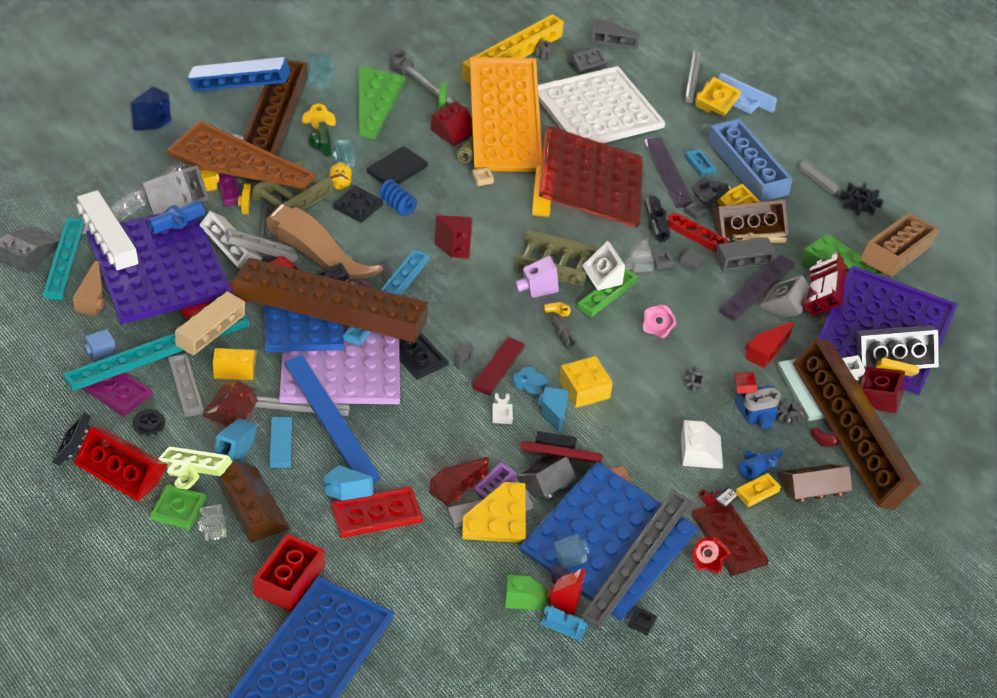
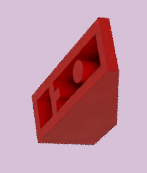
(767, 344)

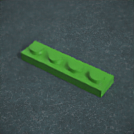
(601, 298)

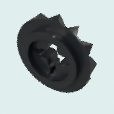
(142, 418)

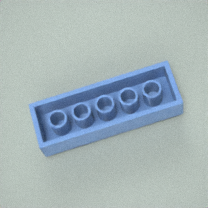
(750, 160)

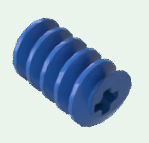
(397, 198)

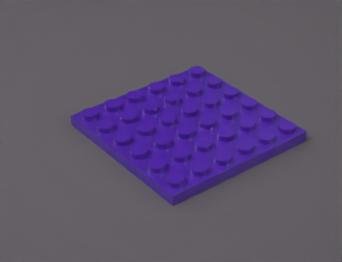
(883, 303)

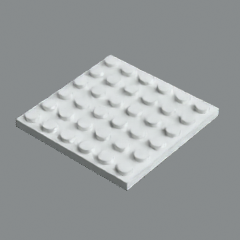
(599, 106)

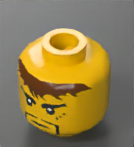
(341, 174)

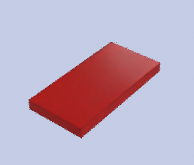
(376, 512)

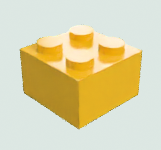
(585, 381)

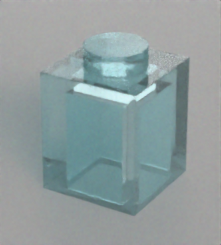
(571, 551)

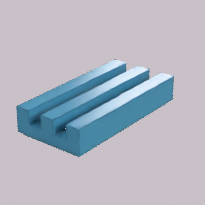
(697, 163)

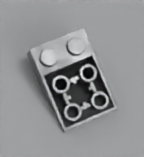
(175, 190)

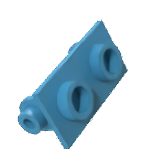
(563, 623)

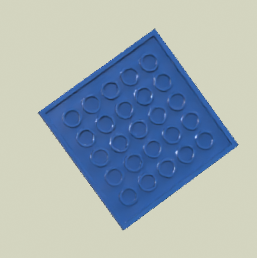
(609, 518)

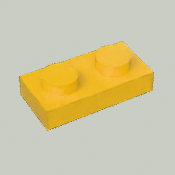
(758, 490)

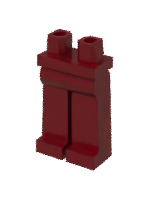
(826, 285)

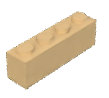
(209, 323)

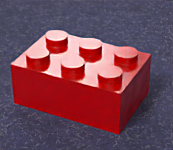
(289, 572)

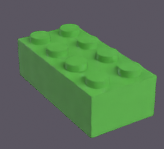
(826, 247)

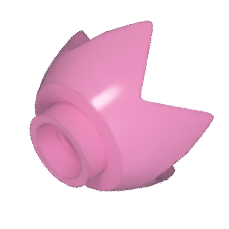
(652, 327)

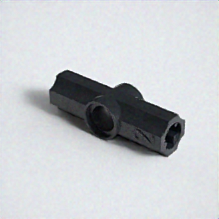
(657, 219)

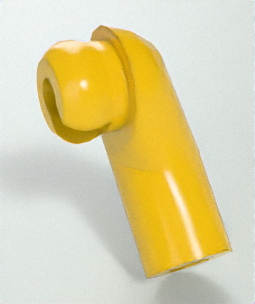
(558, 308)

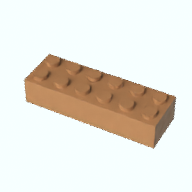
(899, 244)

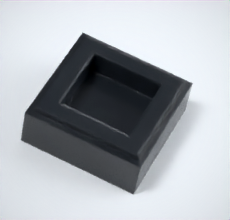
(642, 621)

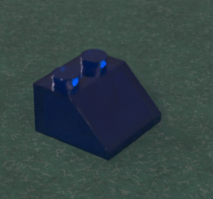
(151, 110)

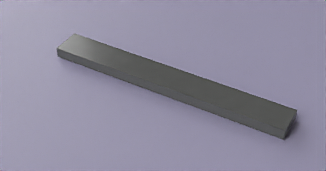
(635, 560)

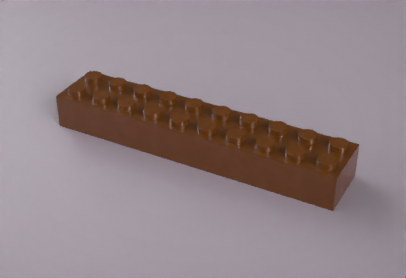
(276, 110)
(331, 299)
(856, 424)

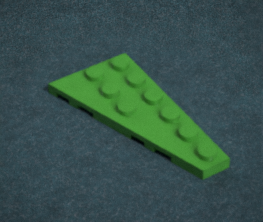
(376, 97)

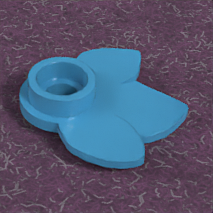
(530, 380)

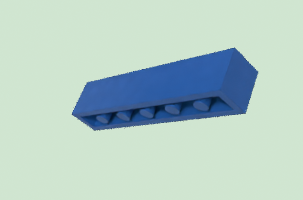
(239, 74)

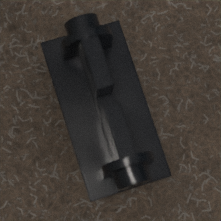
(556, 440)

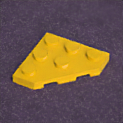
(498, 516)

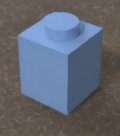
(100, 345)

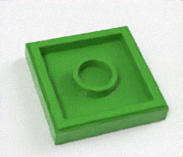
(178, 507)

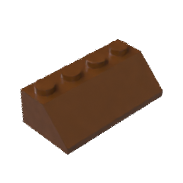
(751, 217)
(251, 502)

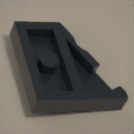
(709, 191)

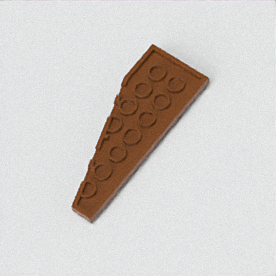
(230, 155)

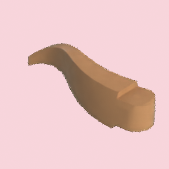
(312, 239)

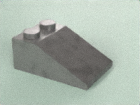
(27, 248)

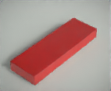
(745, 382)

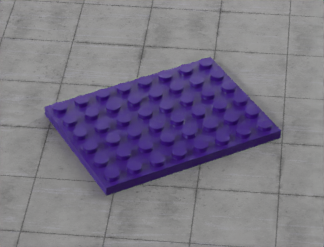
(171, 274)

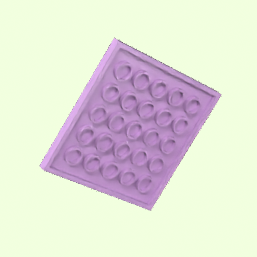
(351, 375)

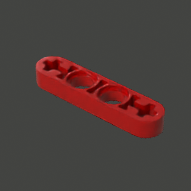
(680, 223)

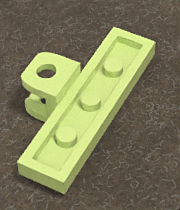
(191, 463)

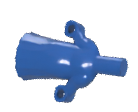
(757, 463)

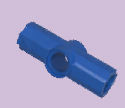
(176, 217)

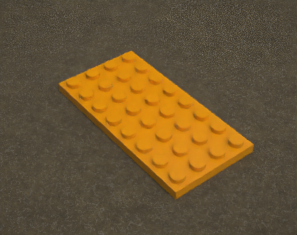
(505, 114)

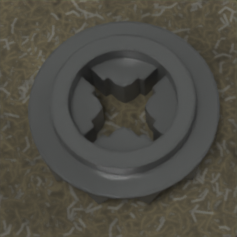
(794, 417)

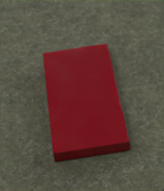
(555, 451)

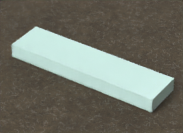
(799, 390)

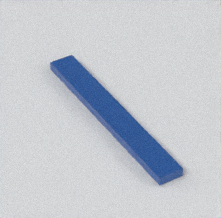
(330, 417)

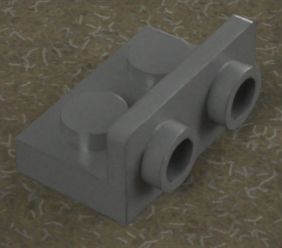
(588, 60)

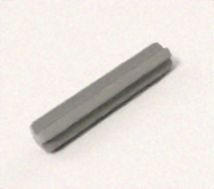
(819, 178)

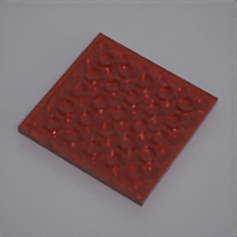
(591, 176)

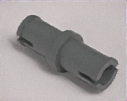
(564, 331)

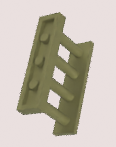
(305, 199)
(558, 246)

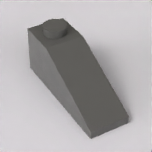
(614, 35)

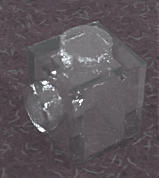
(212, 522)

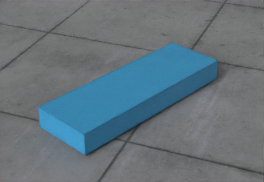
(281, 442)

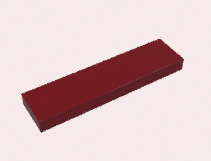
(498, 366)

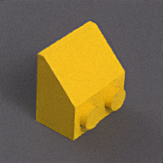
(234, 363)

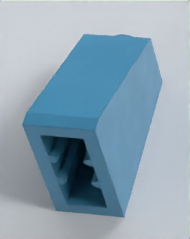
(236, 439)

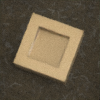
(482, 176)

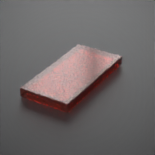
(730, 529)

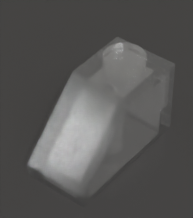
(640, 259)

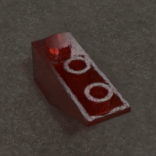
(455, 480)

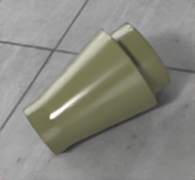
(465, 153)

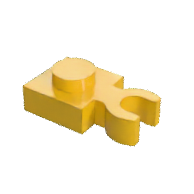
(244, 200)

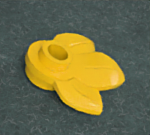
(314, 116)

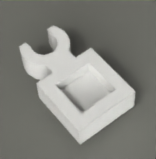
(502, 410)

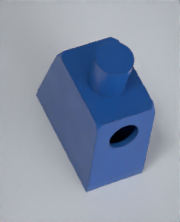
(764, 417)

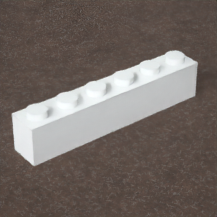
(106, 230)

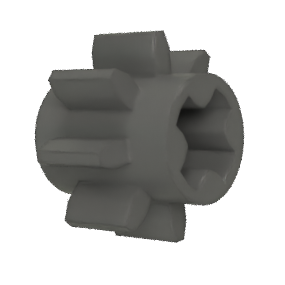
(544, 50)
(693, 378)

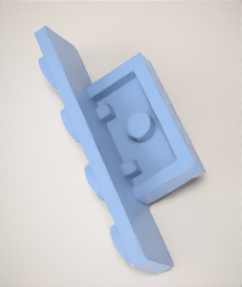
(750, 97)

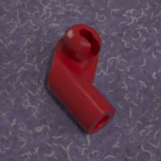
(824, 440)
(707, 498)

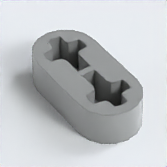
(762, 399)

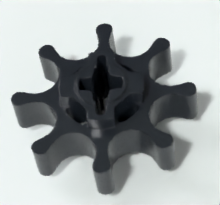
(861, 199)

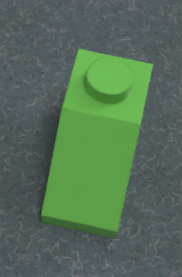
(525, 593)

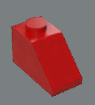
(567, 592)

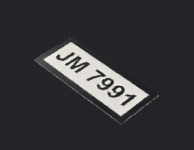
(727, 496)

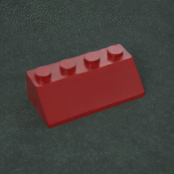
(119, 463)

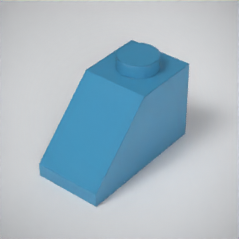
(554, 406)
(347, 484)

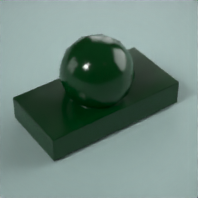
(321, 140)

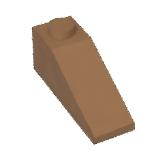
(89, 295)

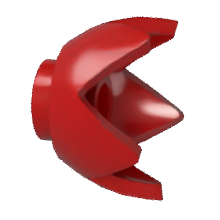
(714, 560)

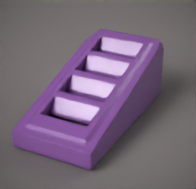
(496, 473)

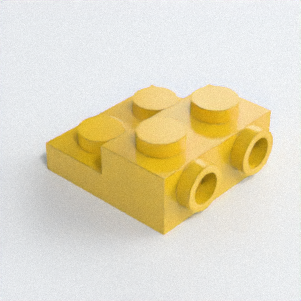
(717, 97)

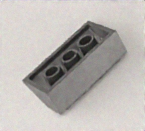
(905, 344)

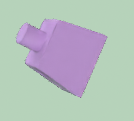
(539, 278)

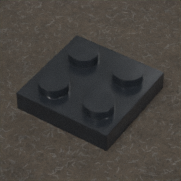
(358, 204)
(72, 439)

